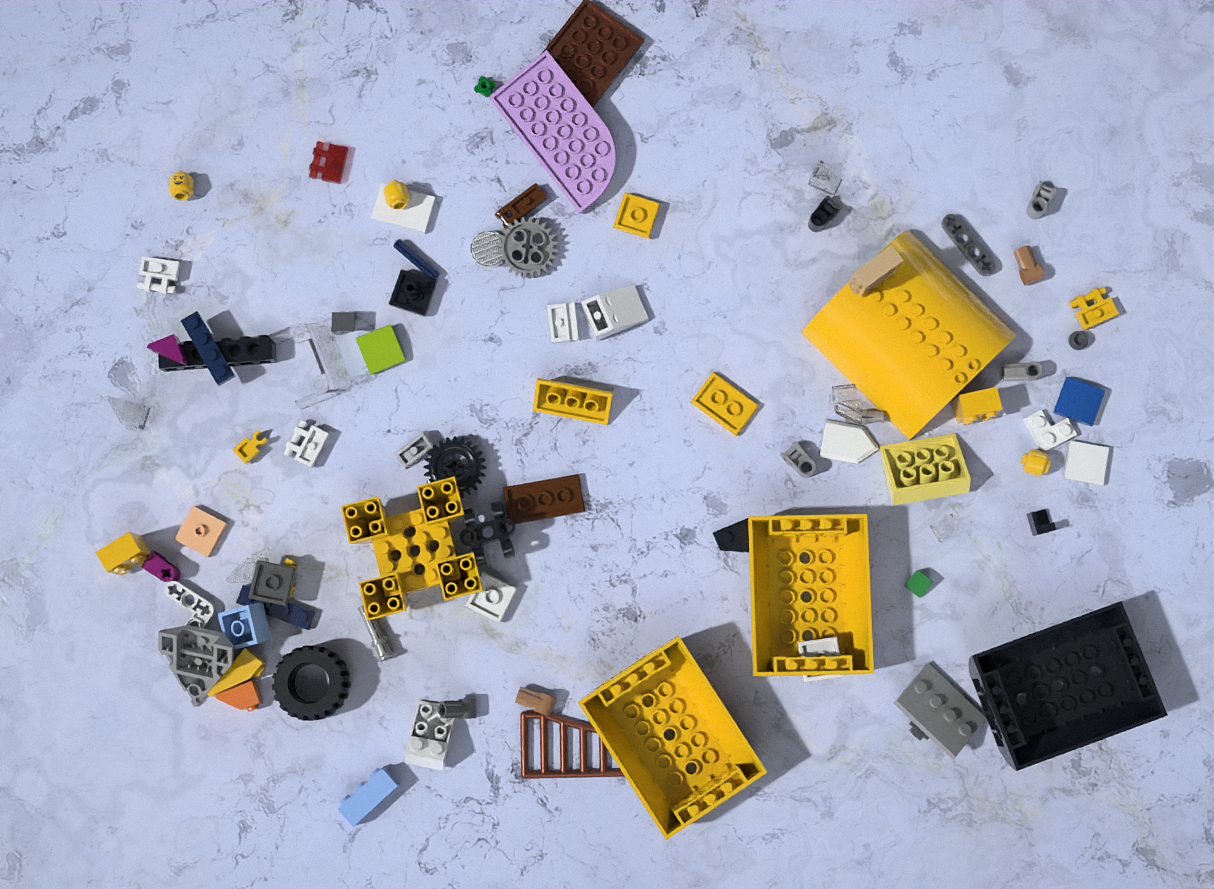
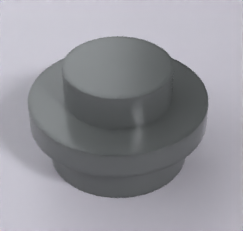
(1078, 340)

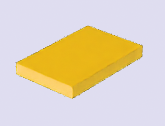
(724, 404)

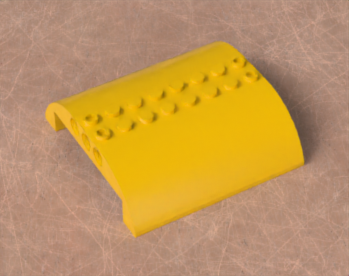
(909, 337)

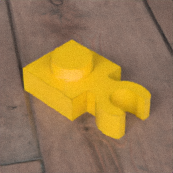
(247, 448)

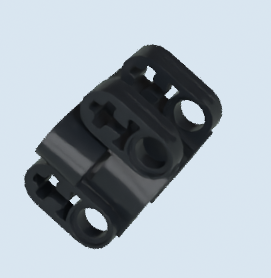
(498, 535)

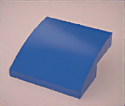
(1079, 401)

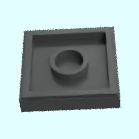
(272, 583)

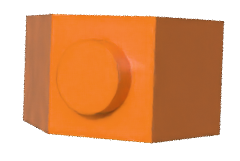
(242, 697)

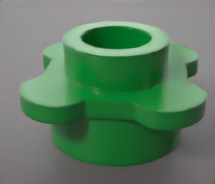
(484, 91)

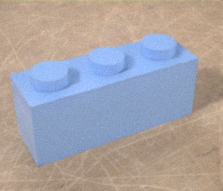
(368, 796)

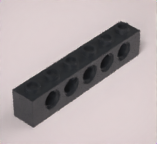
(265, 355)

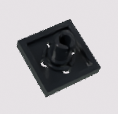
(407, 282)

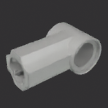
(1019, 372)

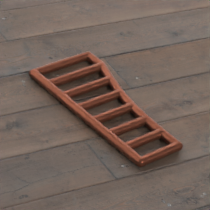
(563, 772)

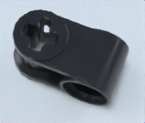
(825, 212)

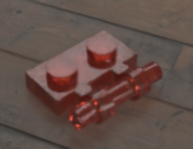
(334, 163)

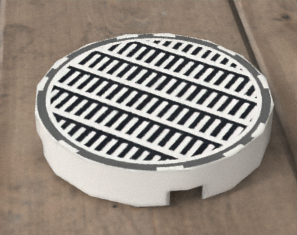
(484, 249)

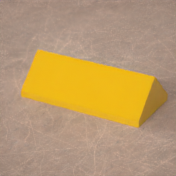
(572, 401)

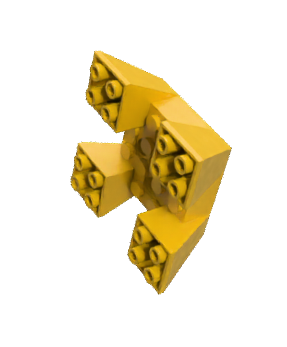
(369, 523)

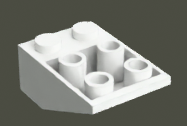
(614, 311)
(429, 737)

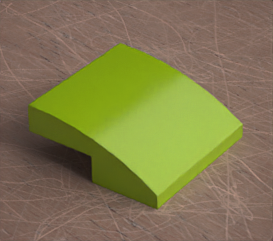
(380, 349)

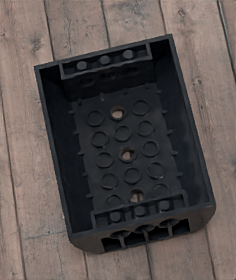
(1085, 707)

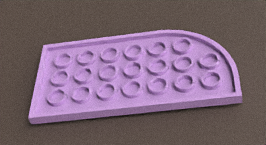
(559, 129)

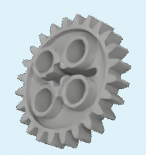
(543, 249)

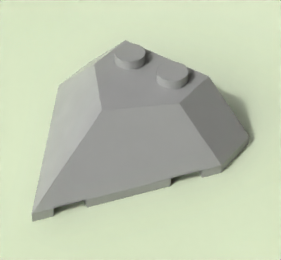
(196, 657)

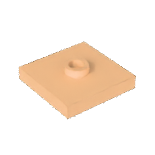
(200, 531)

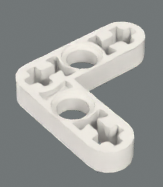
(197, 615)

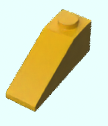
(243, 669)

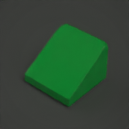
(918, 583)

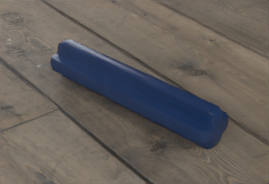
(417, 260)

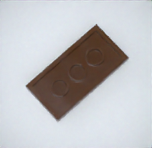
(544, 499)

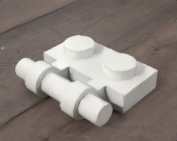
(159, 269)
(311, 446)

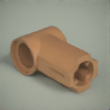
(1029, 269)
(539, 702)

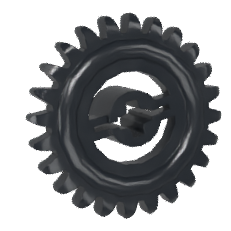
(459, 447)

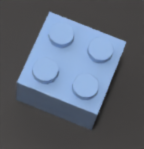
(245, 625)

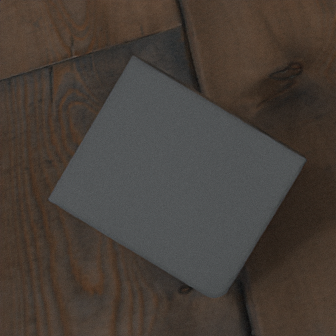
(343, 322)

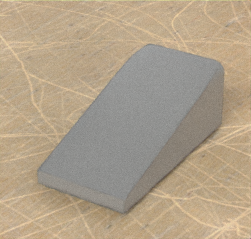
(415, 449)

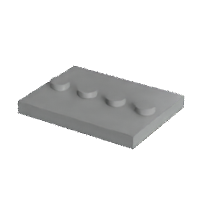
(939, 710)

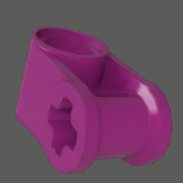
(159, 566)

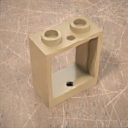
(875, 271)

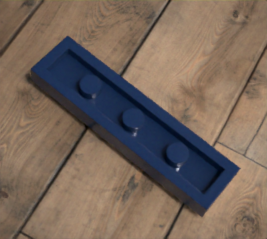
(208, 348)
(291, 614)

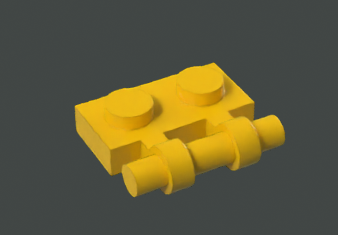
(1096, 313)

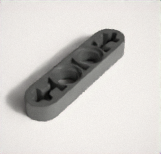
(970, 243)

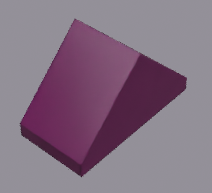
(170, 348)

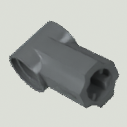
(458, 709)

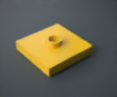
(636, 215)

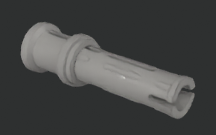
(379, 641)

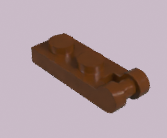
(521, 205)

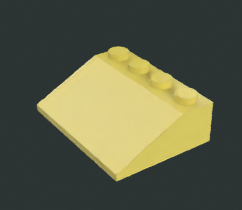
(925, 469)

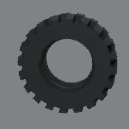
(285, 679)

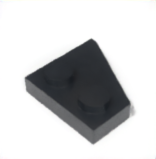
(733, 537)

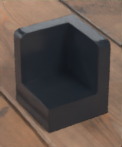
(1040, 522)

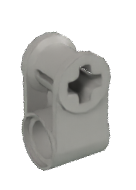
(1042, 198)
(798, 459)

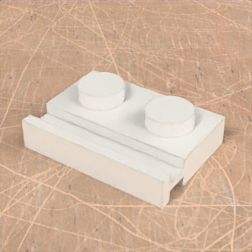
(562, 322)

